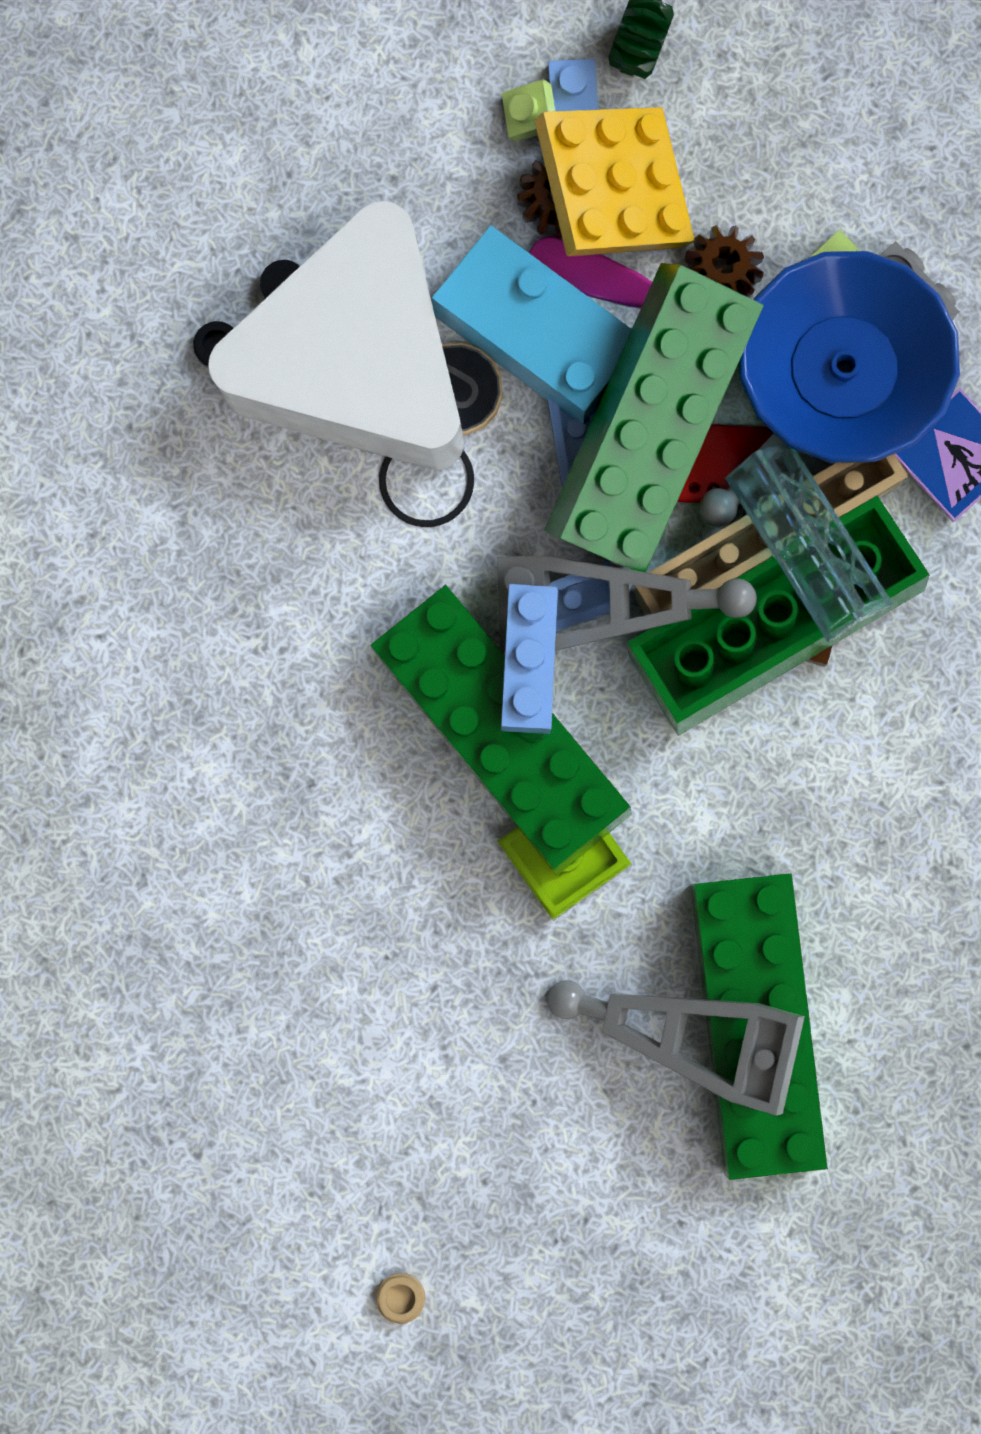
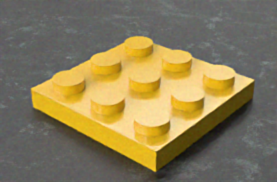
(614, 180)

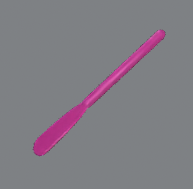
(593, 274)

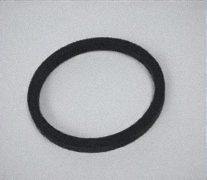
(427, 523)

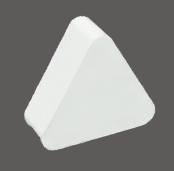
(349, 348)

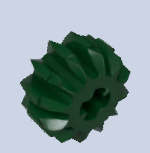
(640, 37)

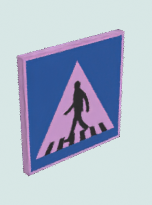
(949, 458)

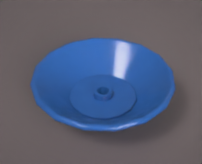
(859, 313)

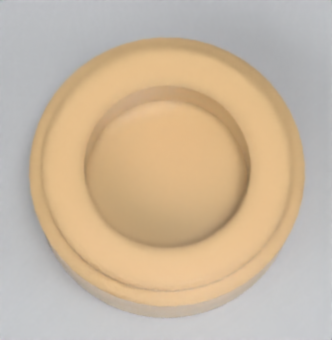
(400, 1298)

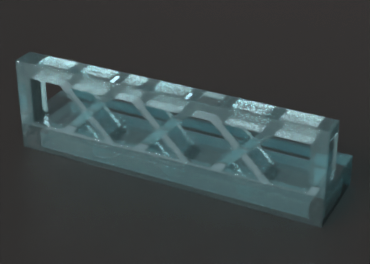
(802, 541)

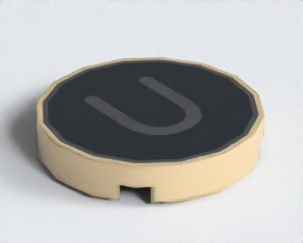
(474, 384)

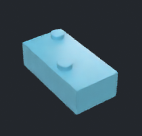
(532, 323)

